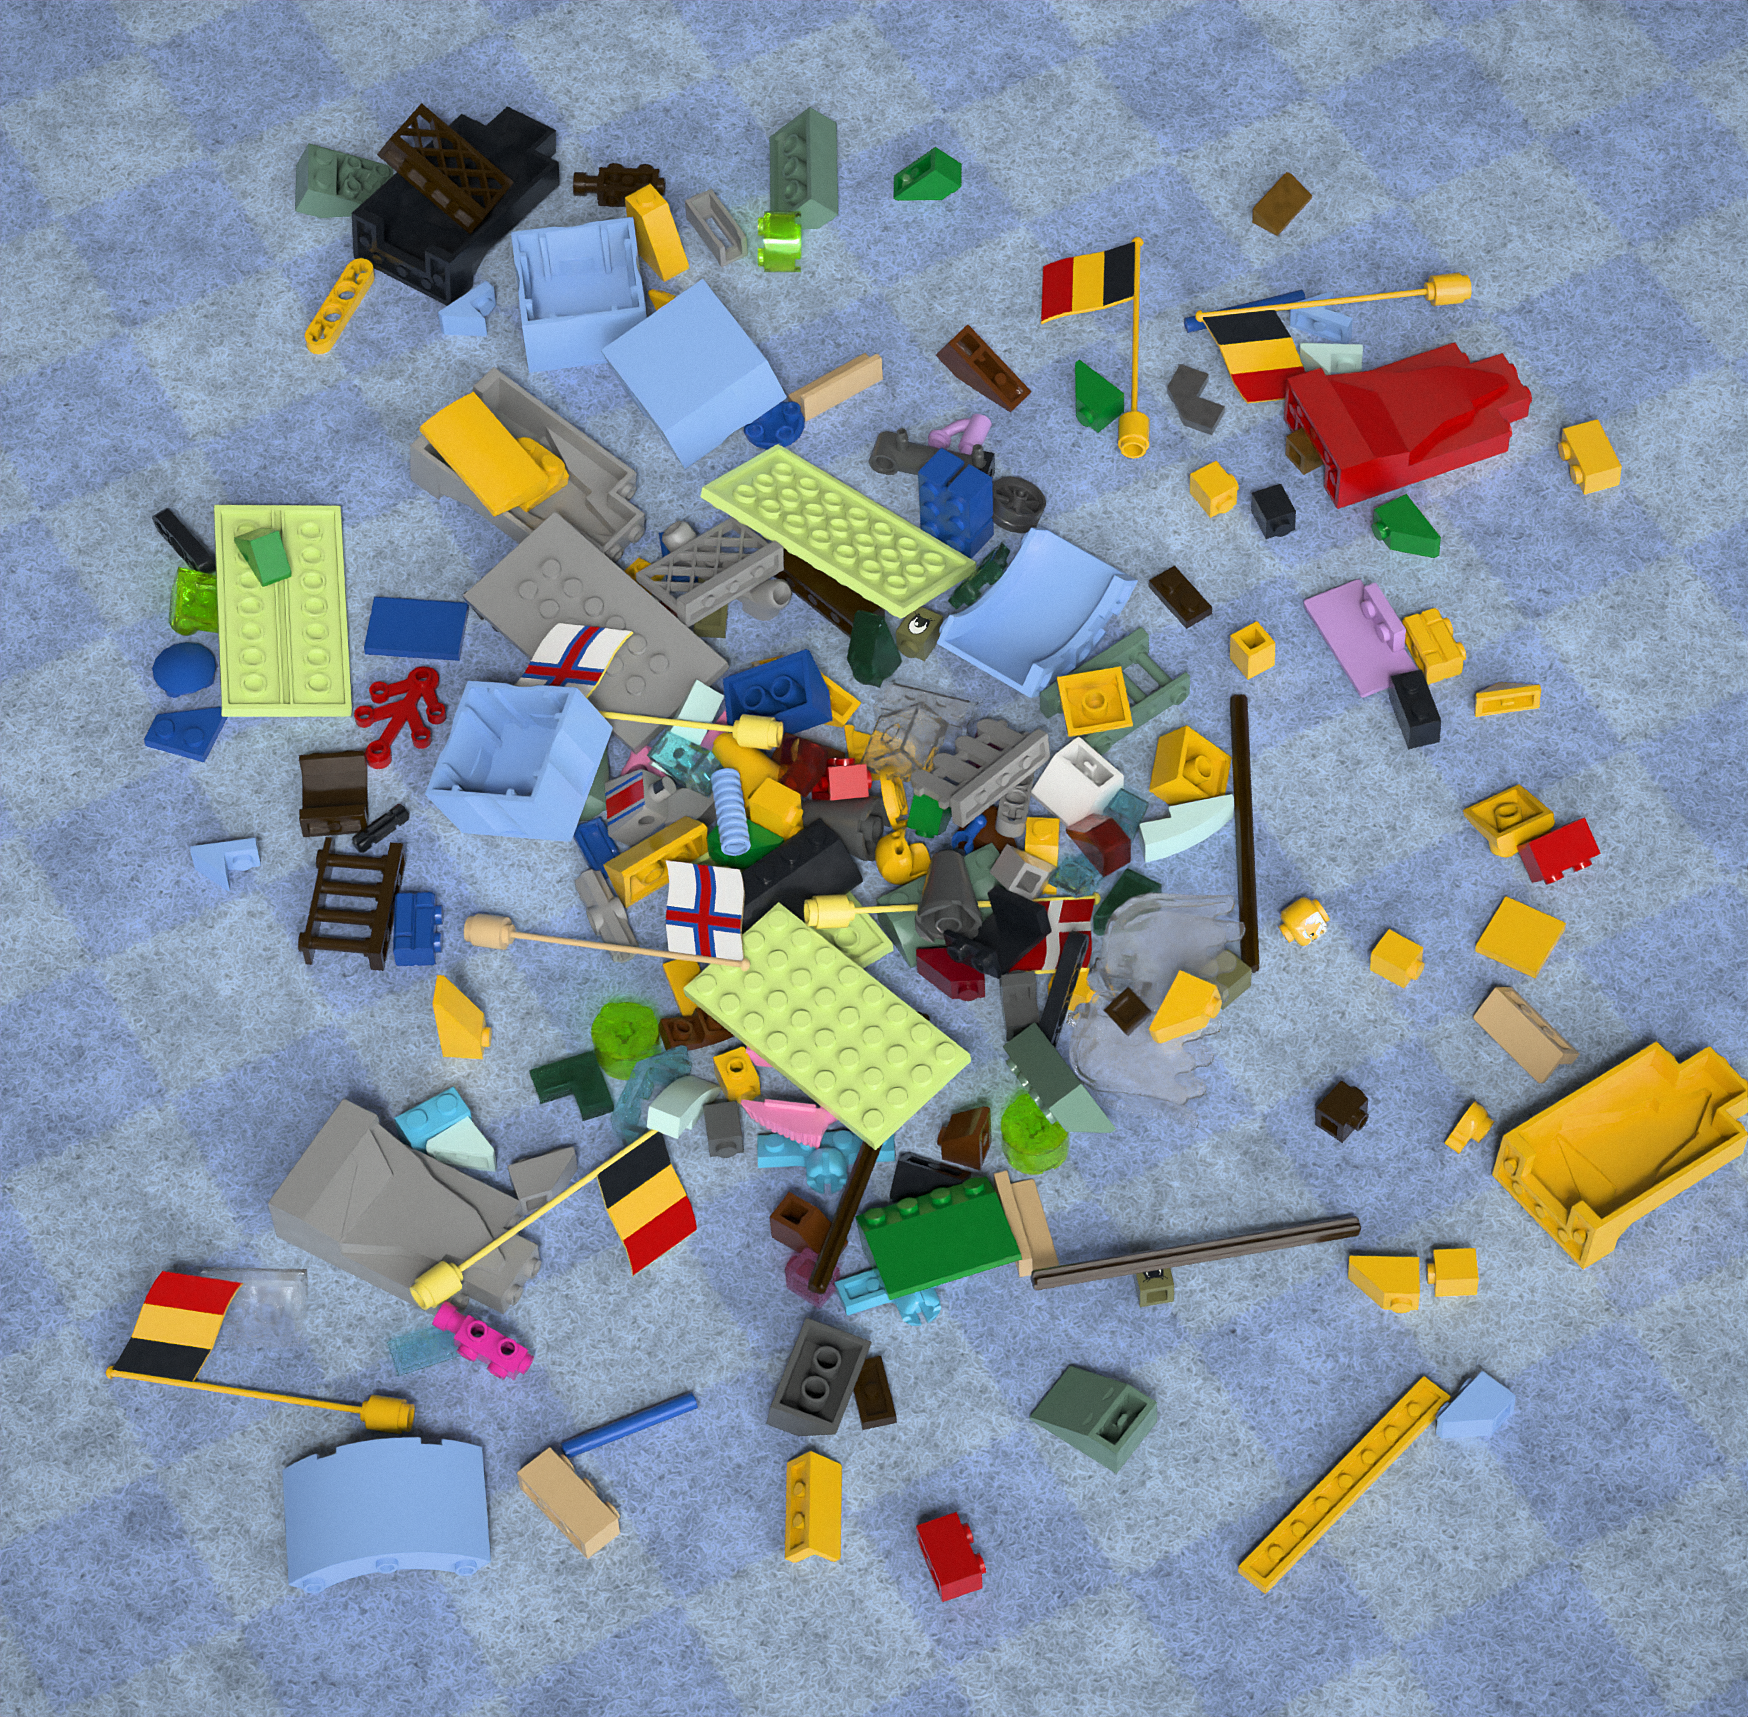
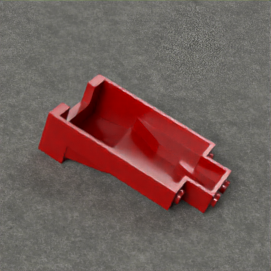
(1405, 419)

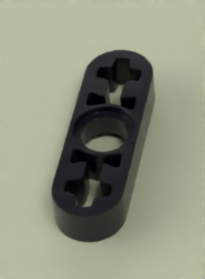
(183, 542)

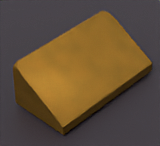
(1281, 204)

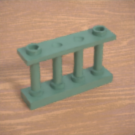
(1125, 653)

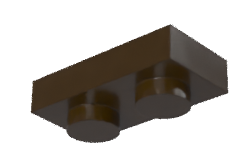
(1180, 597)
(873, 1395)

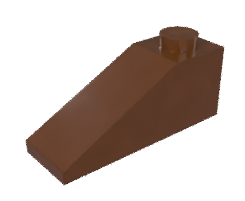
(982, 369)

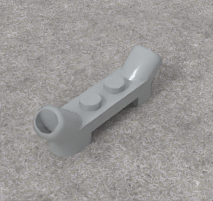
(760, 602)

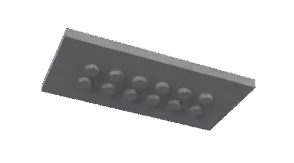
(569, 581)

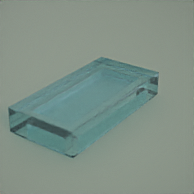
(422, 1350)

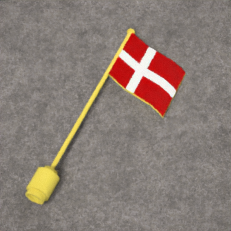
(1063, 915)

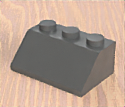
(818, 1380)

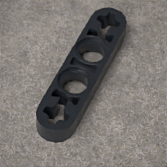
(1063, 986)

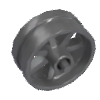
(1017, 504)

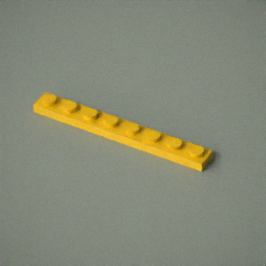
(1343, 1485)

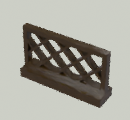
(433, 180)

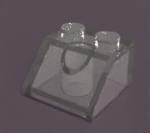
(906, 740)

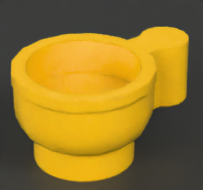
(1472, 1125)

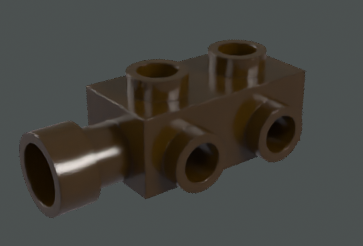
(617, 182)

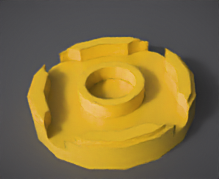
(894, 797)

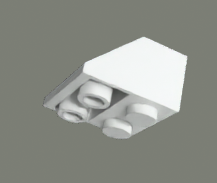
(1077, 783)

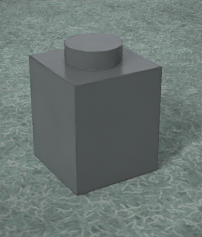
(723, 1129)

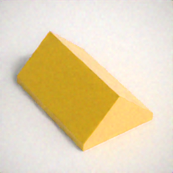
(644, 867)

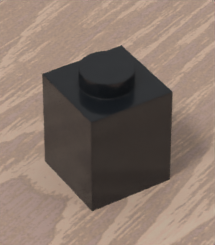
(1273, 511)

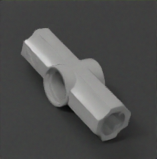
(605, 913)

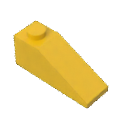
(459, 1022)

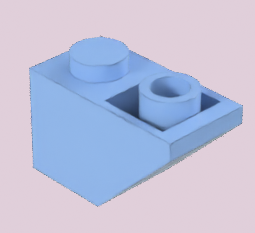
(1477, 1410)

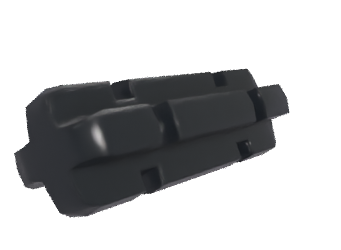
(380, 828)

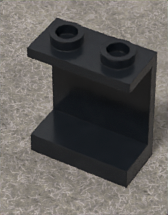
(1004, 936)

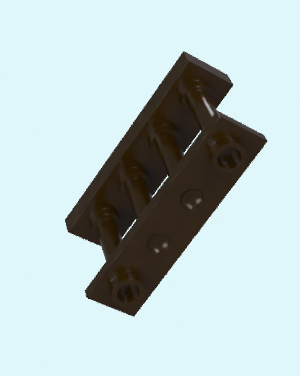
(379, 920)

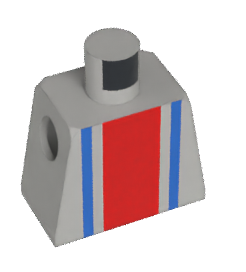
(636, 805)

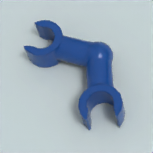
(969, 833)

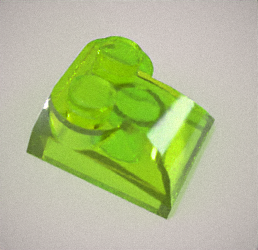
(193, 602)

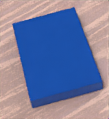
(416, 628)

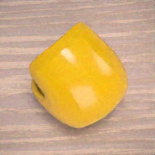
(899, 861)

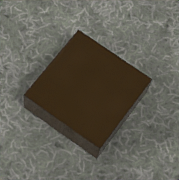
(1128, 1011)

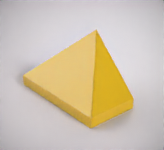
(1507, 697)

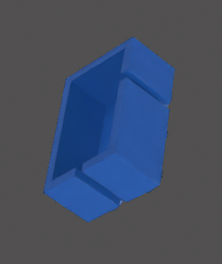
(957, 512)

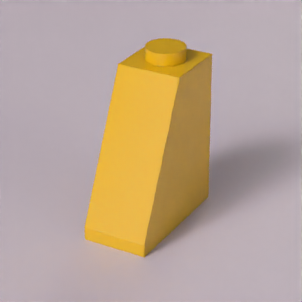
(656, 233)

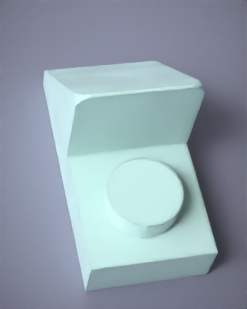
(1331, 357)

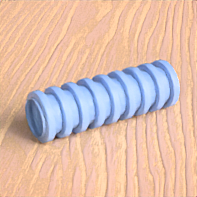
(730, 812)

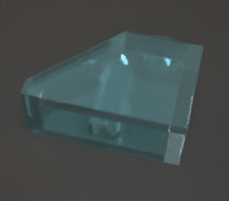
(685, 762)

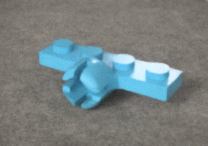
(823, 1164)
(865, 1292)

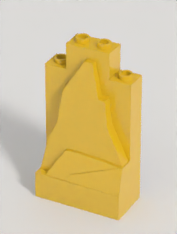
(1624, 1146)

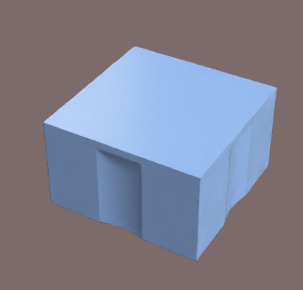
(577, 291)
(694, 373)
(519, 761)

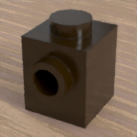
(1342, 1111)

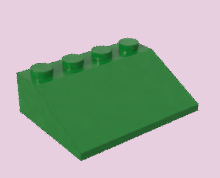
(937, 1237)

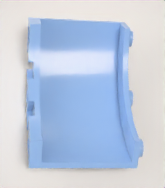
(1039, 614)
(385, 1511)

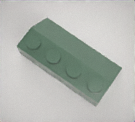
(805, 169)
(901, 925)
(1054, 1084)

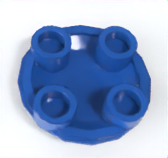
(777, 426)
(184, 669)

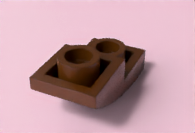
(692, 1031)

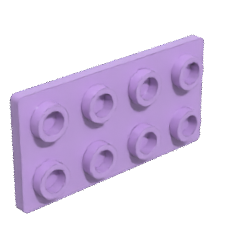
(1362, 634)

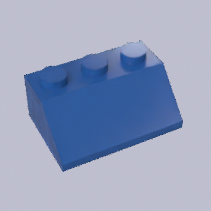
(782, 689)

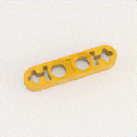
(340, 306)

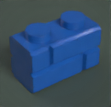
(416, 929)

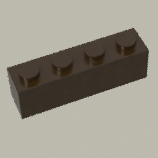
(824, 593)

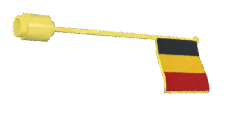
(640, 1199)

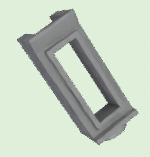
(707, 206)

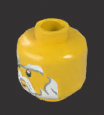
(1303, 921)

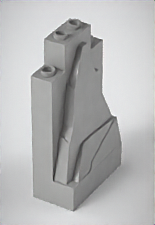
(597, 482)
(398, 1213)

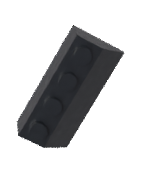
(797, 870)

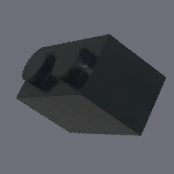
(1415, 709)

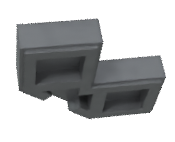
(1194, 411)

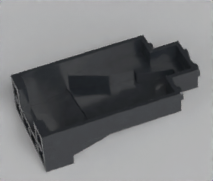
(426, 248)

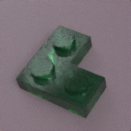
(987, 571)
(575, 1077)

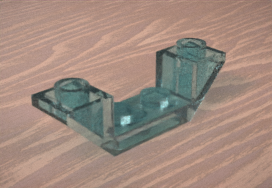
(1080, 877)
(658, 1070)

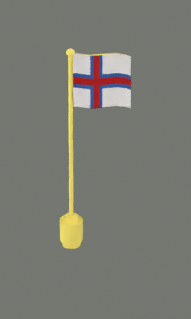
(580, 658)

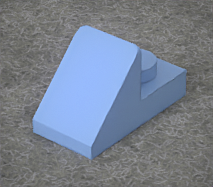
(467, 313)
(1322, 320)
(217, 858)

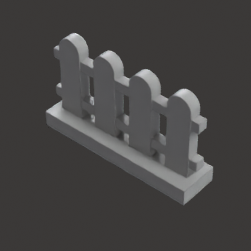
(998, 771)

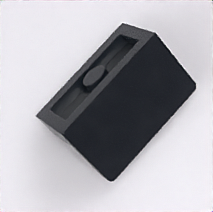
(920, 1176)

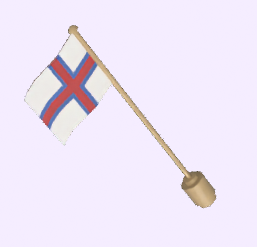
(700, 920)

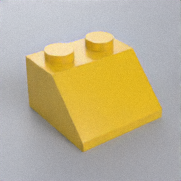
(1188, 768)

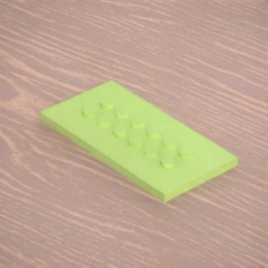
(287, 640)

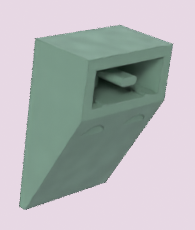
(335, 182)
(1097, 1416)

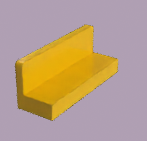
(813, 1508)

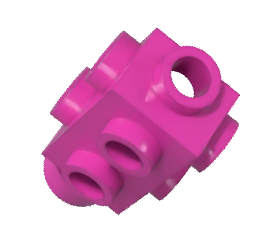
(488, 1347)

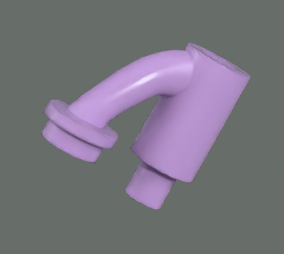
(974, 430)

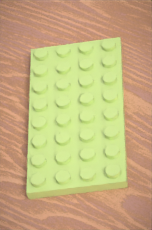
(838, 530)
(829, 1027)

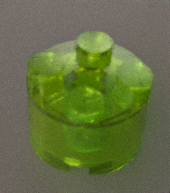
(781, 242)
(624, 1036)
(1030, 1139)

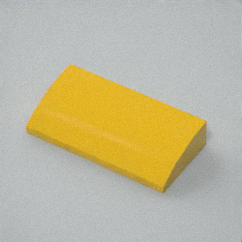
(484, 454)

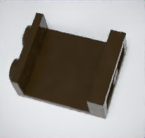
(334, 793)

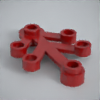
(401, 712)

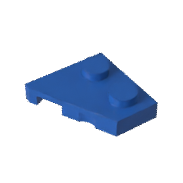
(186, 732)

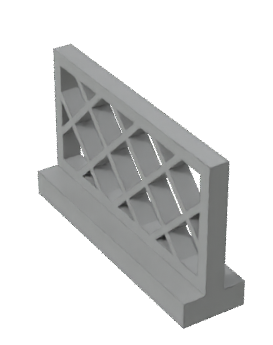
(725, 582)

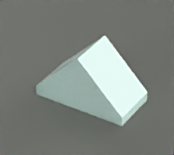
(463, 1147)

